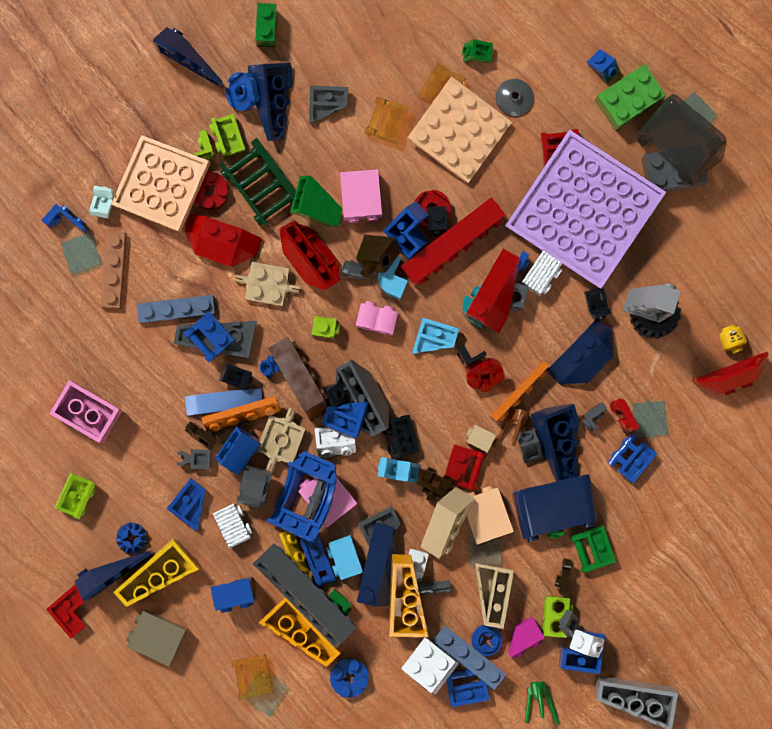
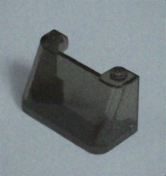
(684, 138)

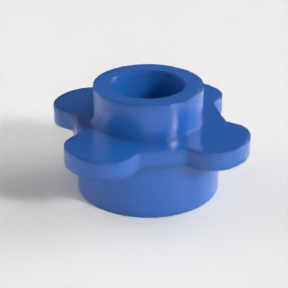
(269, 367)

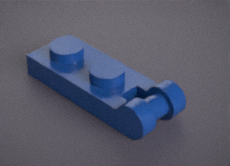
(318, 561)

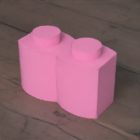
(377, 319)

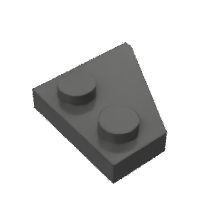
(326, 101)
(385, 517)

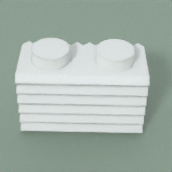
(541, 274)
(232, 525)

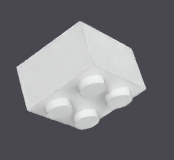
(430, 665)

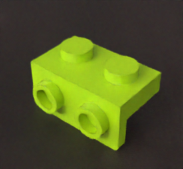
(228, 135)
(75, 495)

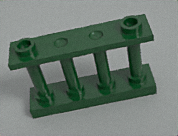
(268, 166)

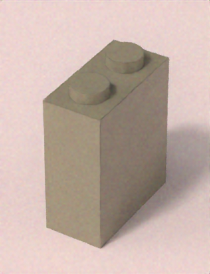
(156, 637)

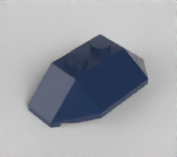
(585, 355)

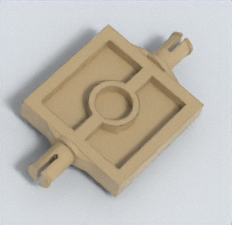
(267, 284)
(281, 439)

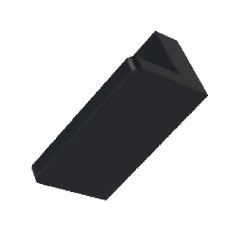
(465, 357)

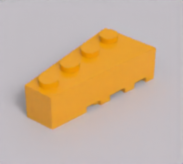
(405, 607)
(295, 628)

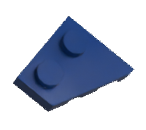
(346, 417)
(188, 503)

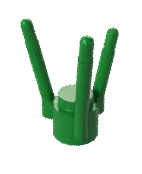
(539, 690)

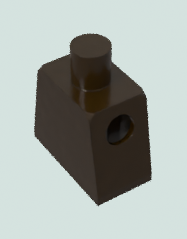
(377, 254)

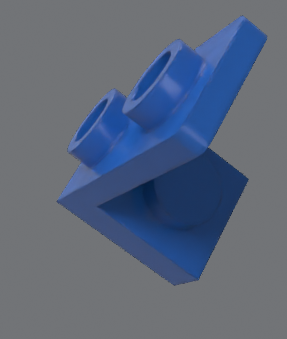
(53, 217)

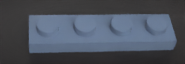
(175, 309)
(469, 657)

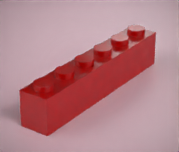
(453, 241)

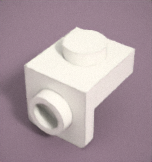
(419, 561)
(587, 643)

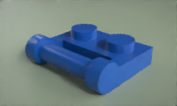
(215, 334)
(467, 692)

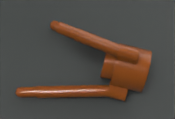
(519, 419)

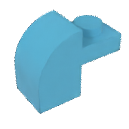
(390, 283)
(398, 470)

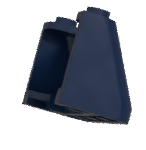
(555, 506)

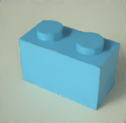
(345, 557)

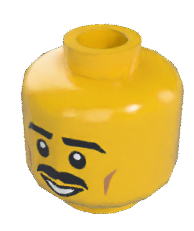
(732, 338)

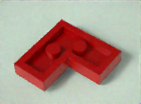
(64, 612)

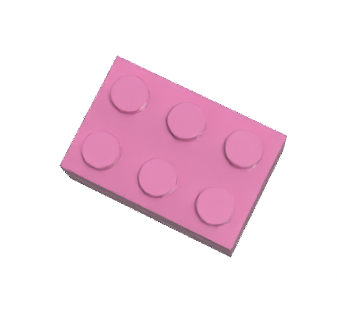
(86, 412)

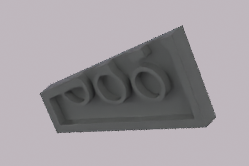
(241, 332)

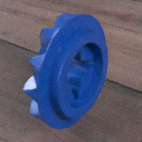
(138, 544)
(484, 649)

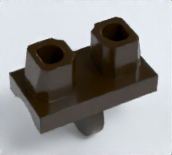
(434, 487)

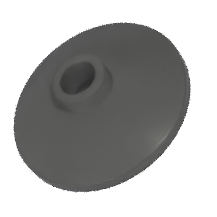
(513, 106)

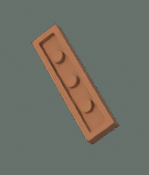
(113, 269)

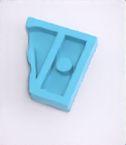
(434, 336)

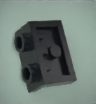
(400, 437)

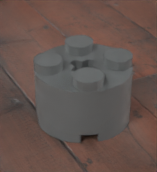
(253, 487)

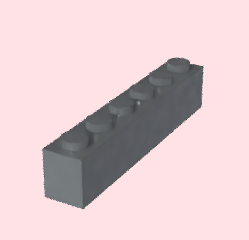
(305, 595)

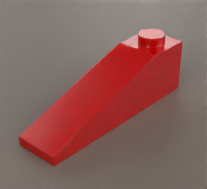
(494, 297)

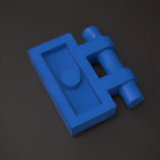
(636, 462)

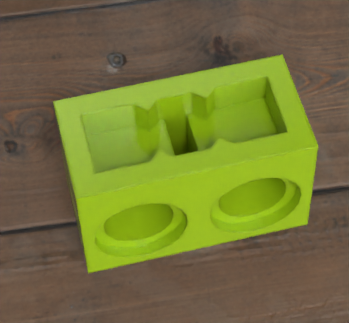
(551, 616)

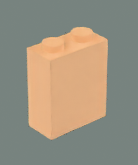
(488, 515)

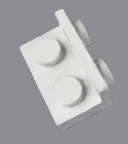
(333, 442)

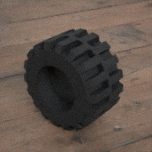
(656, 331)

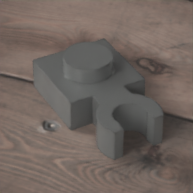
(198, 459)
(569, 623)

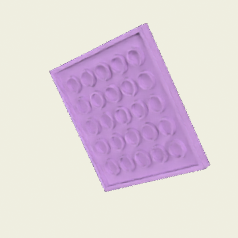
(585, 209)

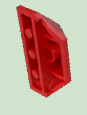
(221, 241)
(309, 255)
(733, 376)

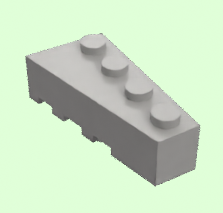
(652, 302)
(639, 699)

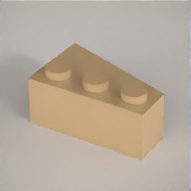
(446, 522)
(494, 593)

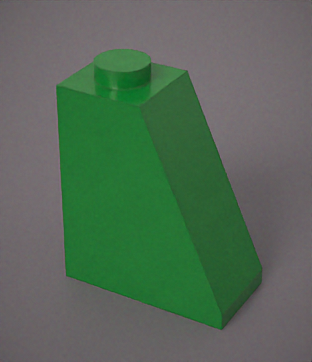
(315, 203)

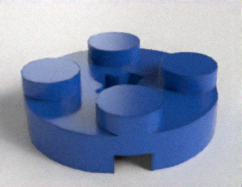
(250, 91)
(343, 687)

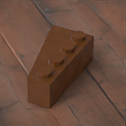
(299, 379)

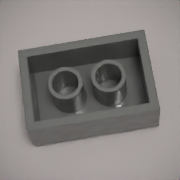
(664, 173)

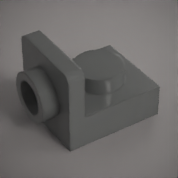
(596, 413)
(529, 446)

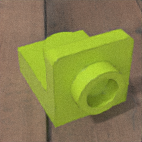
(204, 143)
(325, 327)

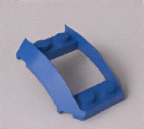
(294, 523)

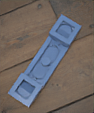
(220, 401)

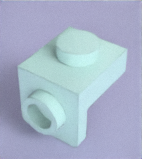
(101, 202)

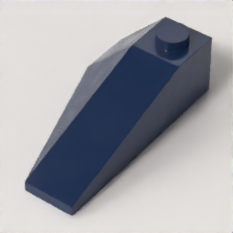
(177, 48)
(273, 85)
(557, 434)
(377, 571)
(97, 579)

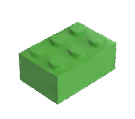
(630, 97)

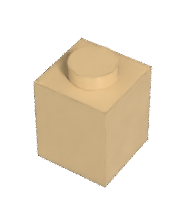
(480, 438)

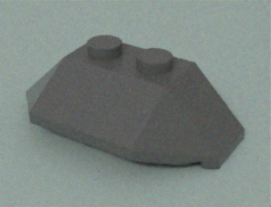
(361, 387)

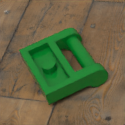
(599, 548)

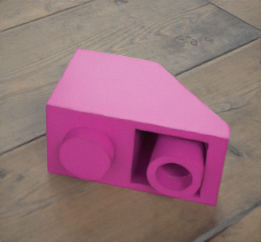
(523, 636)

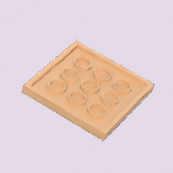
(459, 130)
(160, 183)

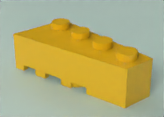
(160, 570)

